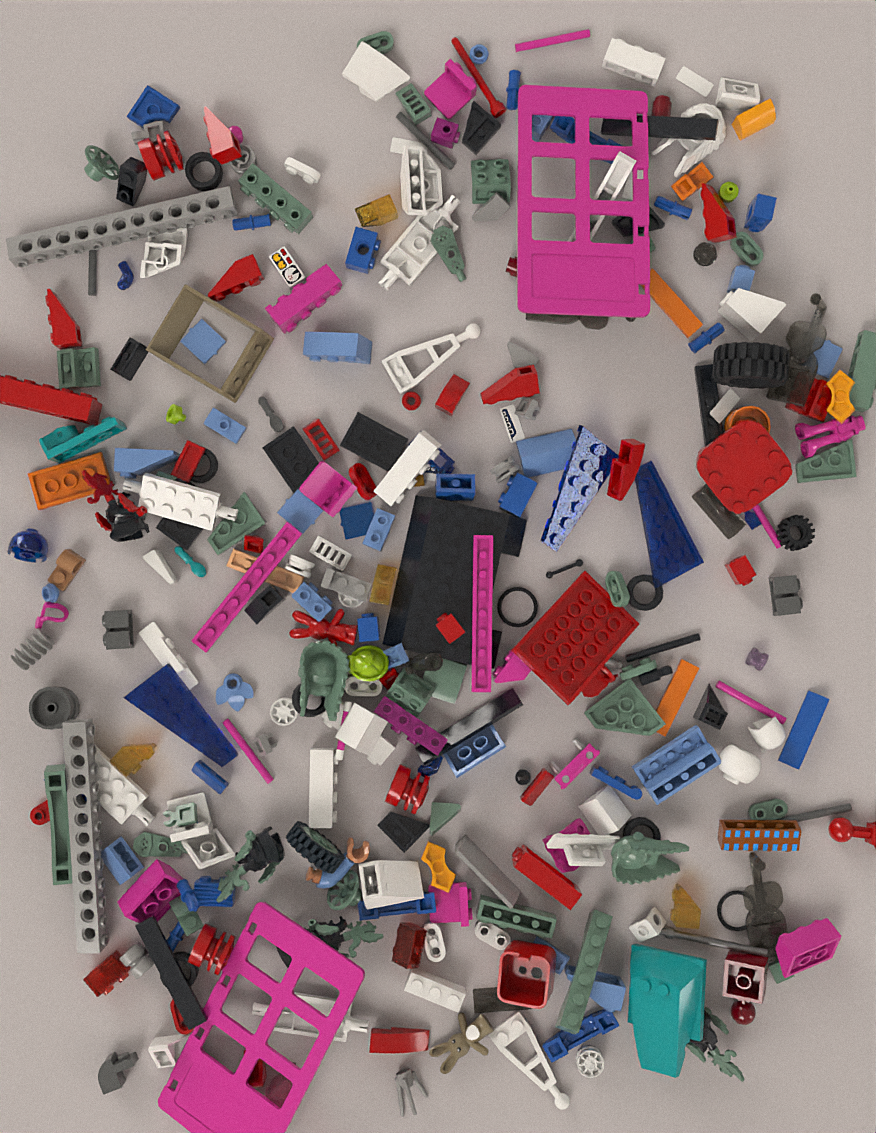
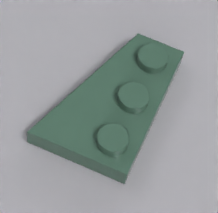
(828, 465)
(231, 532)

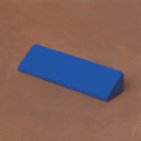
(803, 730)

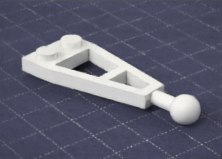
(399, 372)
(508, 1032)

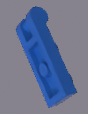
(617, 782)

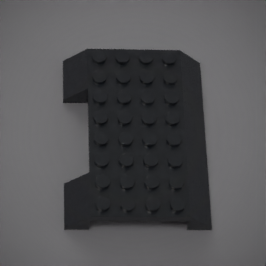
(439, 575)

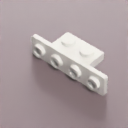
(165, 652)
(583, 849)

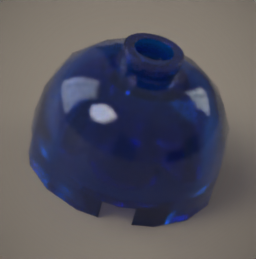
(28, 546)

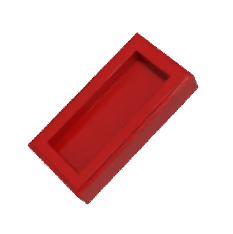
(188, 461)

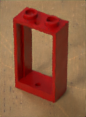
(546, 876)

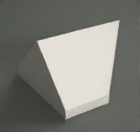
(167, 1049)

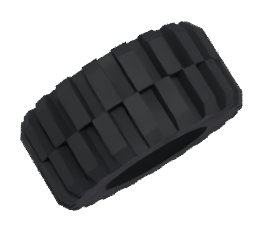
(750, 365)

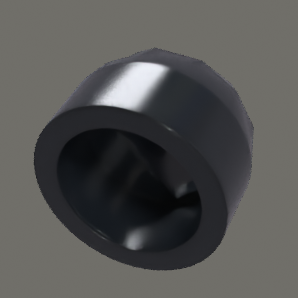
(521, 773)

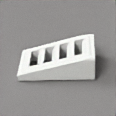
(315, 546)
(159, 564)

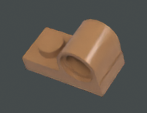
(67, 567)

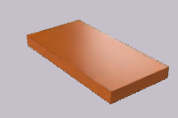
(65, 481)

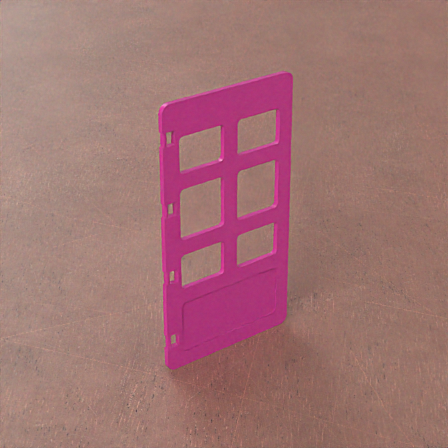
(582, 274)
(222, 1101)

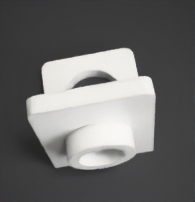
(647, 928)

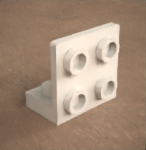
(204, 823)

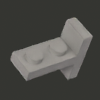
(346, 585)

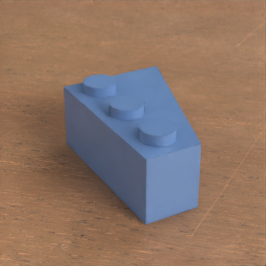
(337, 347)

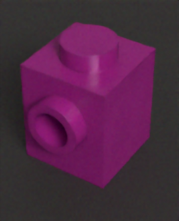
(445, 133)

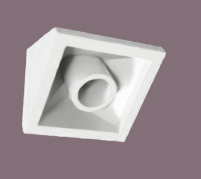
(208, 849)

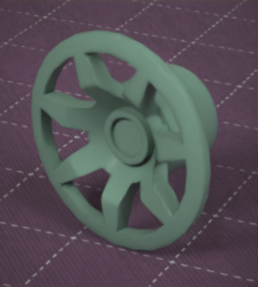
(98, 167)
(347, 893)

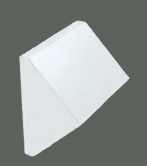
(737, 95)
(361, 729)
(605, 811)

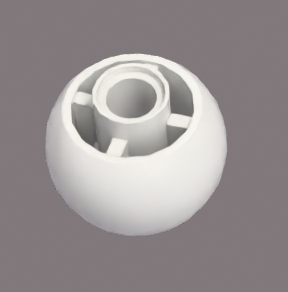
(739, 765)

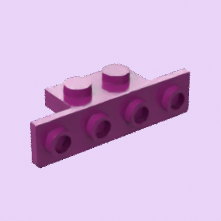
(410, 725)

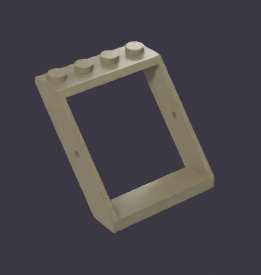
(178, 321)

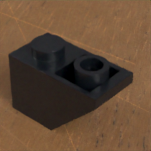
(131, 180)
(264, 604)

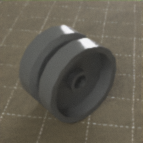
(53, 706)

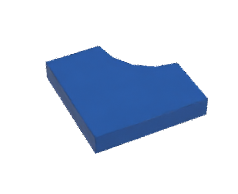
(152, 107)

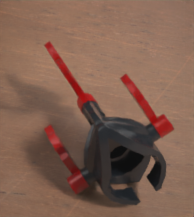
(122, 519)

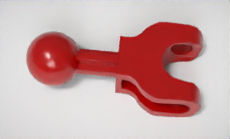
(842, 830)

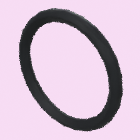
(517, 624)
(719, 911)

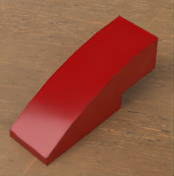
(625, 468)
(398, 1040)

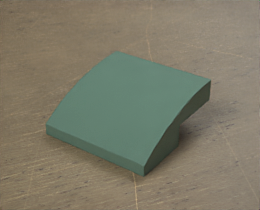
(78, 368)
(446, 680)

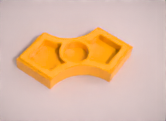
(840, 388)
(441, 875)

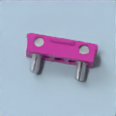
(576, 766)

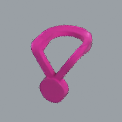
(39, 621)

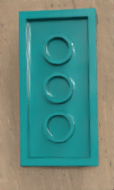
(69, 442)

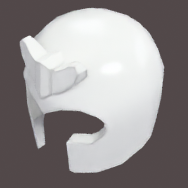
(768, 733)

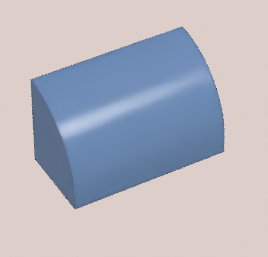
(121, 860)

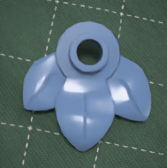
(234, 694)

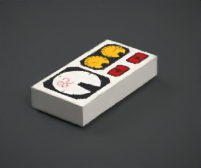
(287, 267)

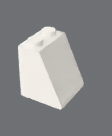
(749, 311)

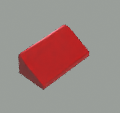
(536, 787)

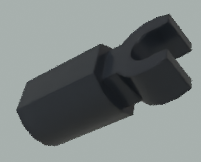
(654, 675)

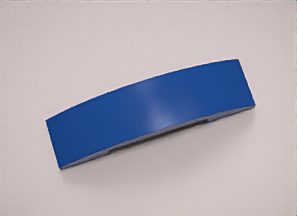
(565, 128)
(418, 906)
(592, 1025)

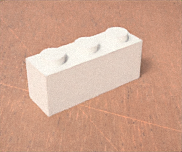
(633, 62)
(435, 989)

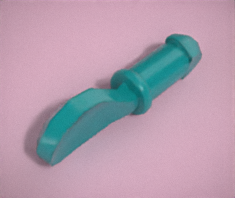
(197, 568)

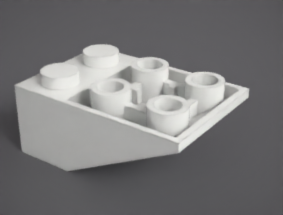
(390, 882)

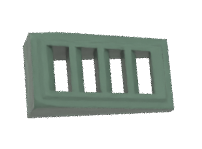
(421, 116)

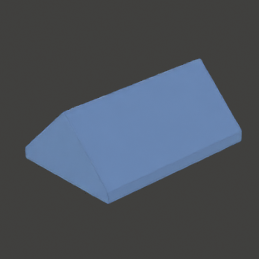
(545, 452)
(474, 751)

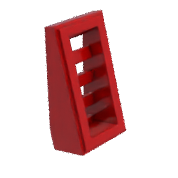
(310, 426)

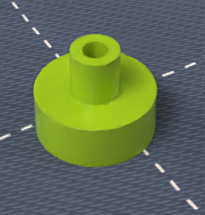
(728, 192)
(175, 414)

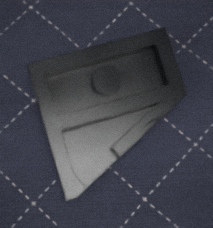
(479, 128)
(402, 829)

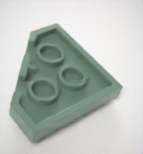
(625, 712)

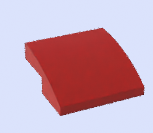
(817, 402)

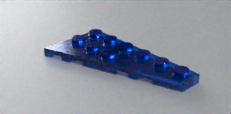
(579, 484)
(666, 536)
(177, 709)

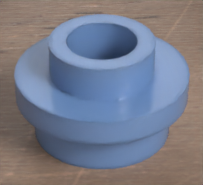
(479, 49)
(50, 593)

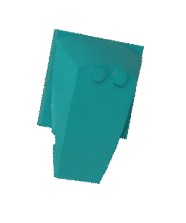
(665, 1006)

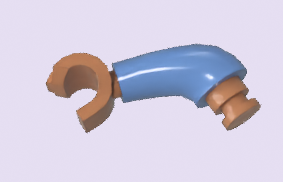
(327, 880)

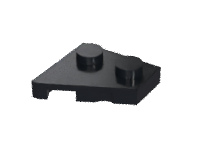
(624, 224)

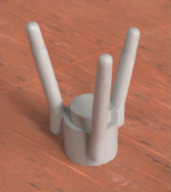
(405, 1079)

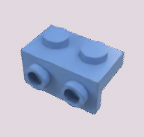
(312, 601)

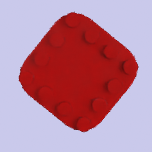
(743, 466)

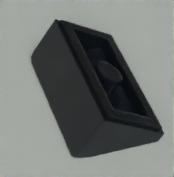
(130, 359)

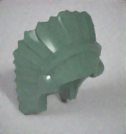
(324, 674)
(641, 860)

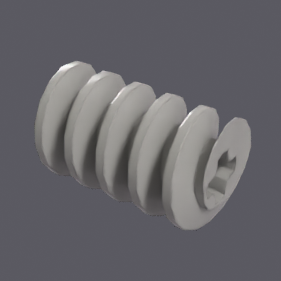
(33, 649)

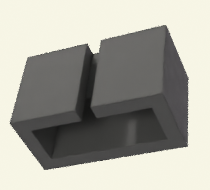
(785, 595)
(118, 629)

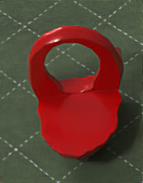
(599, 682)

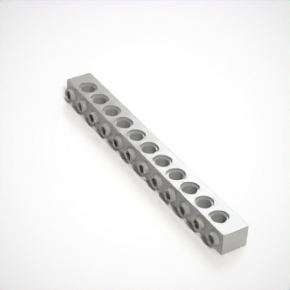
(112, 223)
(86, 940)

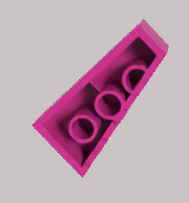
(304, 299)

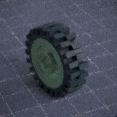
(315, 847)

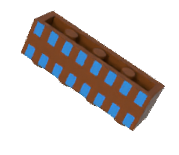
(759, 835)

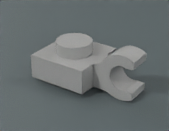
(150, 130)

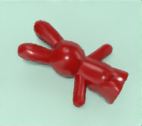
(323, 629)

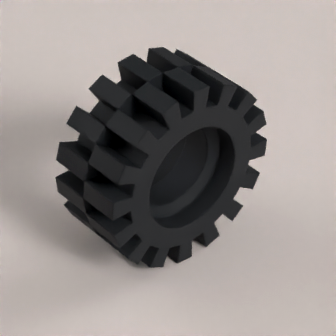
(804, 527)

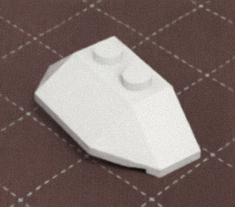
(419, 182)

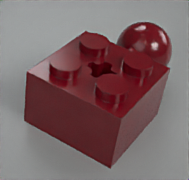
(744, 980)

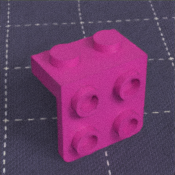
(451, 90)
(327, 488)
(558, 855)
(452, 905)

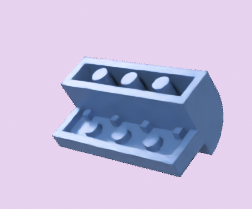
(676, 764)

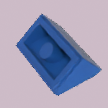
(209, 776)

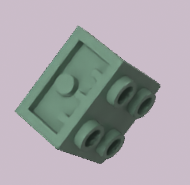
(489, 178)
(410, 692)

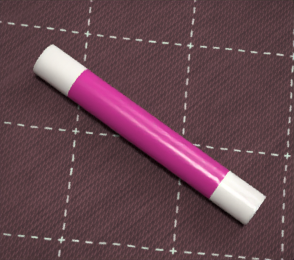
(341, 745)

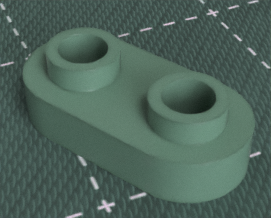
(376, 39)
(748, 247)
(617, 589)
(644, 666)
(768, 809)

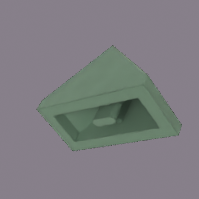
(441, 814)

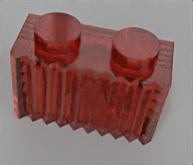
(409, 945)
(106, 974)

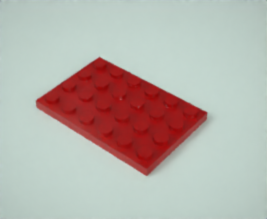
(575, 638)

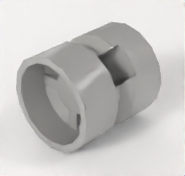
(137, 960)

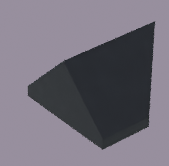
(710, 709)

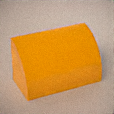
(754, 119)

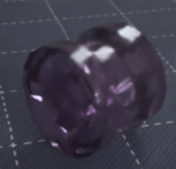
(756, 659)

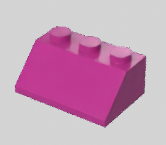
(151, 893)
(807, 946)

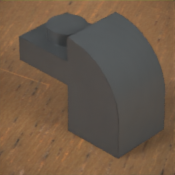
(111, 1071)

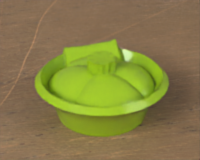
(368, 663)

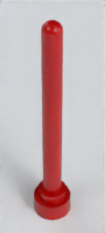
(496, 107)

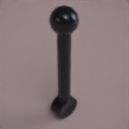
(579, 563)

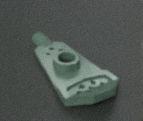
(444, 246)
(153, 846)

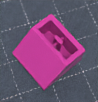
(512, 669)

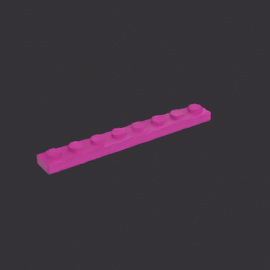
(247, 587)
(482, 613)

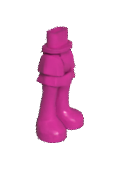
(838, 432)

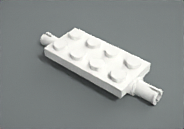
(413, 248)
(180, 501)
(118, 793)
(292, 1023)

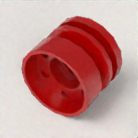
(161, 155)
(407, 789)
(211, 949)

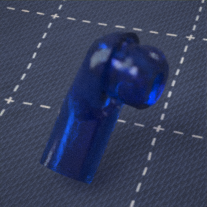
(127, 276)
(432, 768)

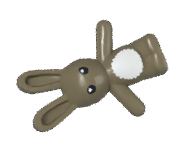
(460, 1043)

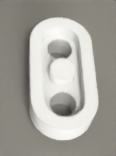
(295, 167)
(363, 687)
(493, 934)
(434, 940)

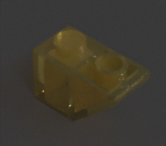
(377, 212)
(383, 584)
(131, 756)
(685, 912)

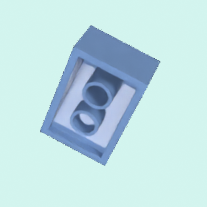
(141, 461)
(606, 991)

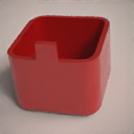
(525, 988)

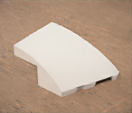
(374, 72)
(164, 252)

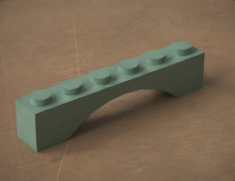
(59, 823)
(578, 994)

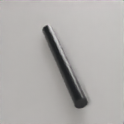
(662, 647)

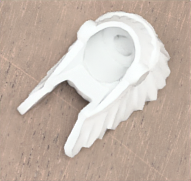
(696, 148)

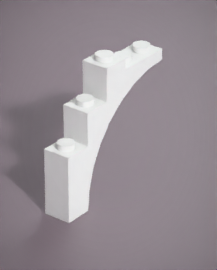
(610, 188)

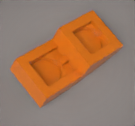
(692, 181)

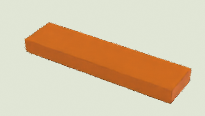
(672, 305)
(675, 693)

